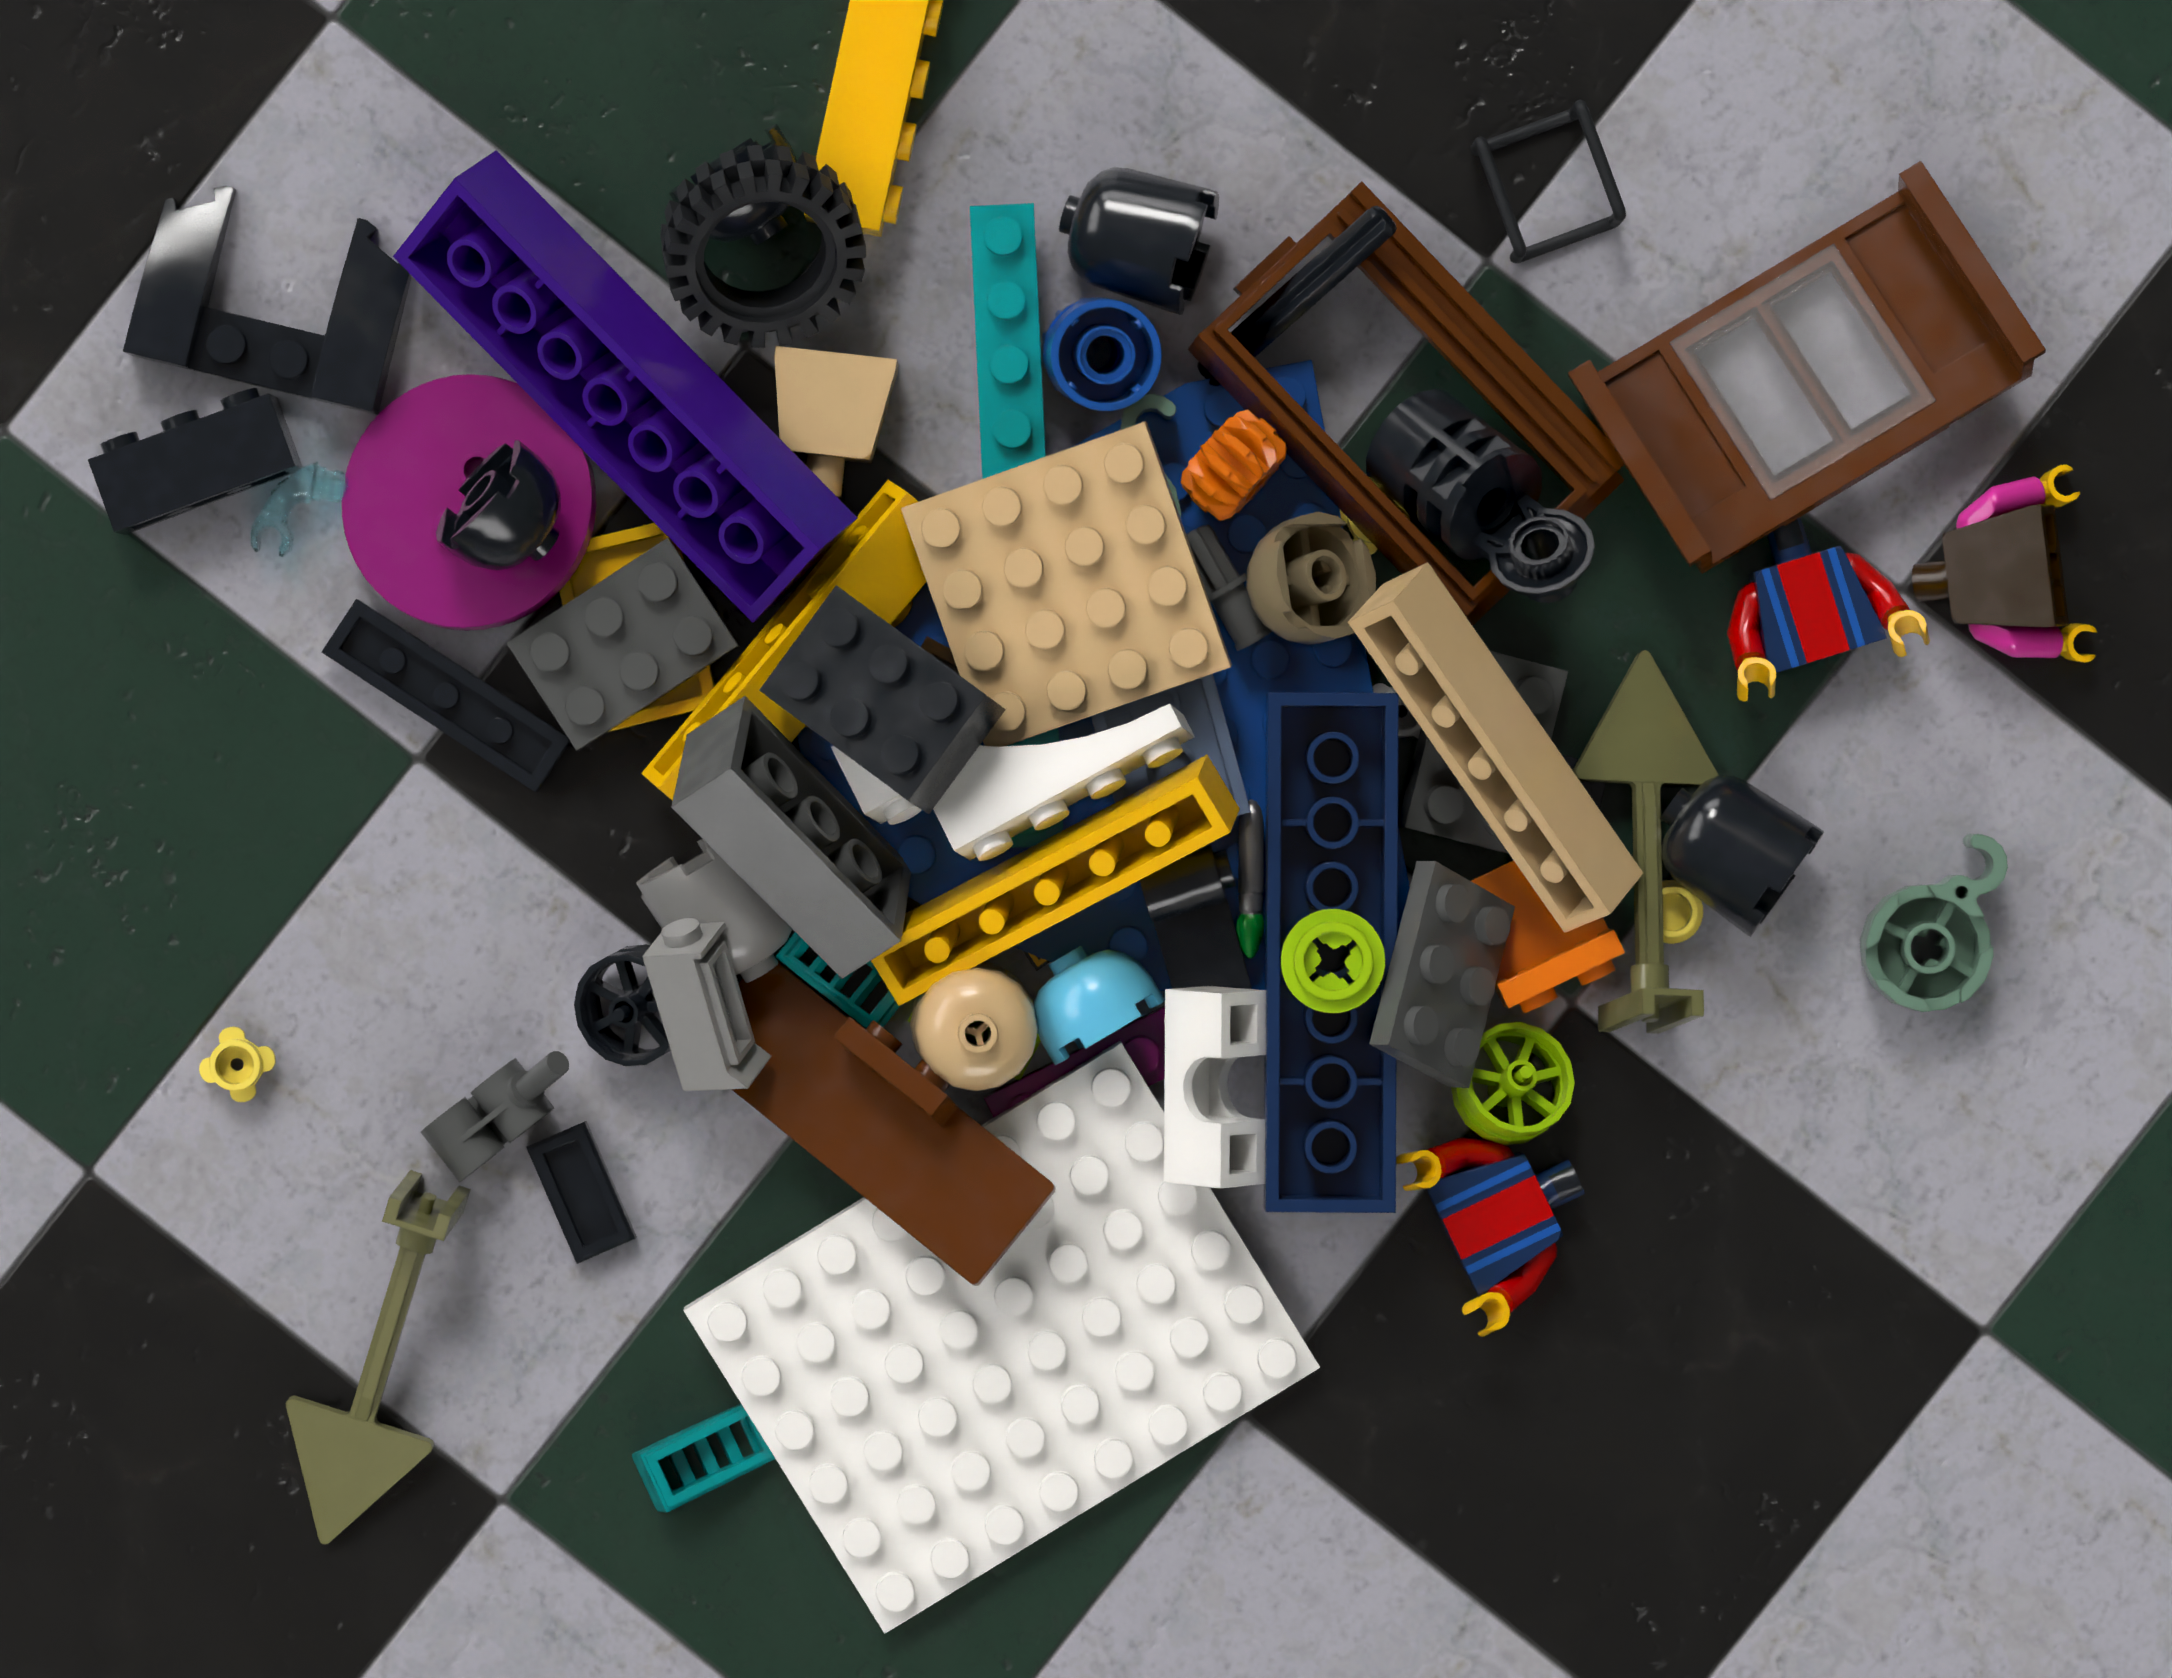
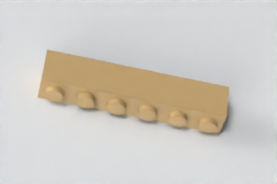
(1496, 747)

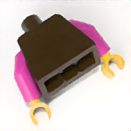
(2008, 571)

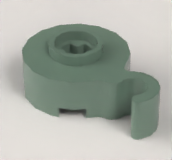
(1952, 914)

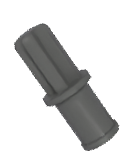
(1226, 588)

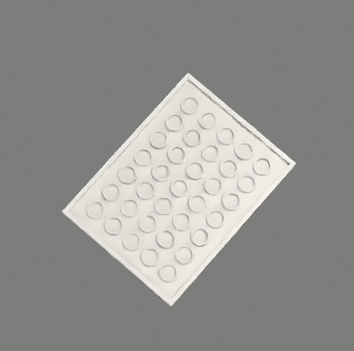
(972, 1419)

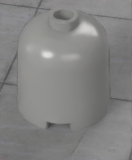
(715, 893)

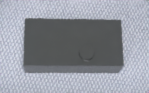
(792, 837)

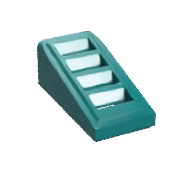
(882, 1013)
(691, 1488)

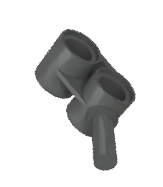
(495, 1114)

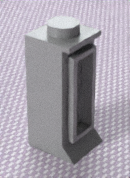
(702, 1007)

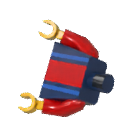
(1812, 610)
(1495, 1217)

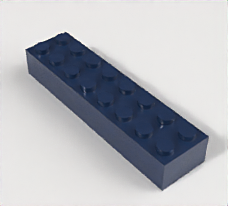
(1329, 848)

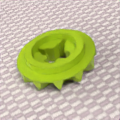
(1364, 962)

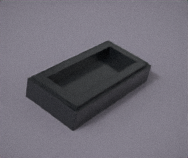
(581, 1192)

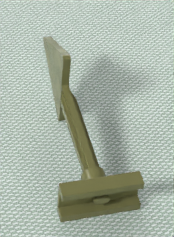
(1647, 745)
(350, 1454)

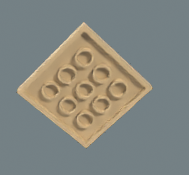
(1068, 584)

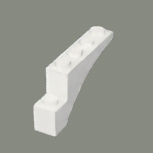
(1027, 785)

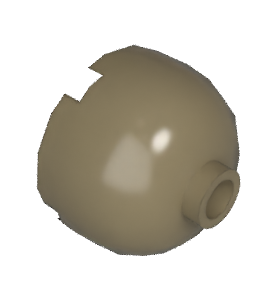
(1310, 578)

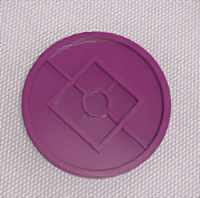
(412, 470)

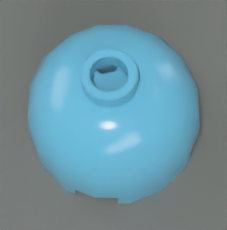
(1090, 999)

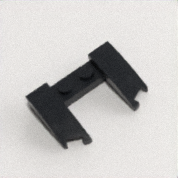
(179, 329)

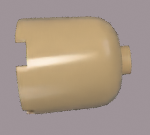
(971, 995)

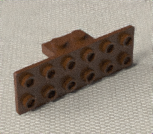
(887, 1127)

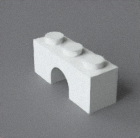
(1203, 1132)

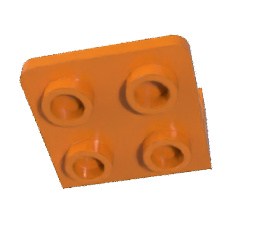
(1537, 948)

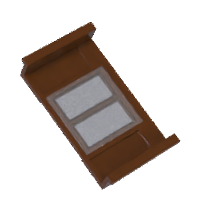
(1812, 373)

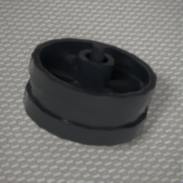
(627, 1010)

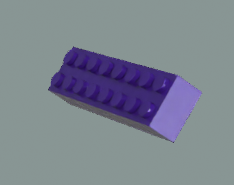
(623, 385)

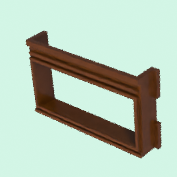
(1472, 346)

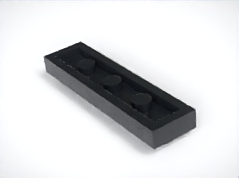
(446, 695)

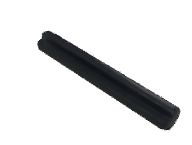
(1312, 283)

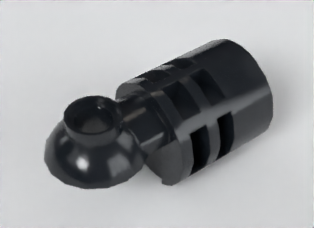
(1478, 495)

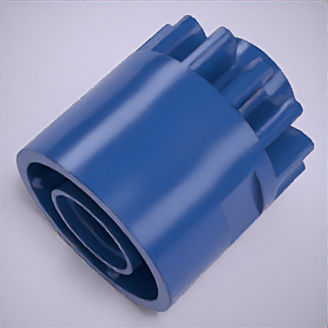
(1133, 359)

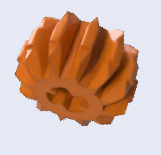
(1233, 465)

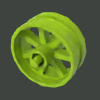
(1515, 1083)

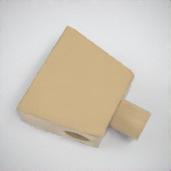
(832, 407)

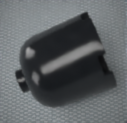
(1140, 236)
(1735, 848)

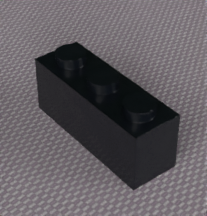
(194, 461)

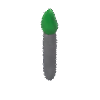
(1251, 880)

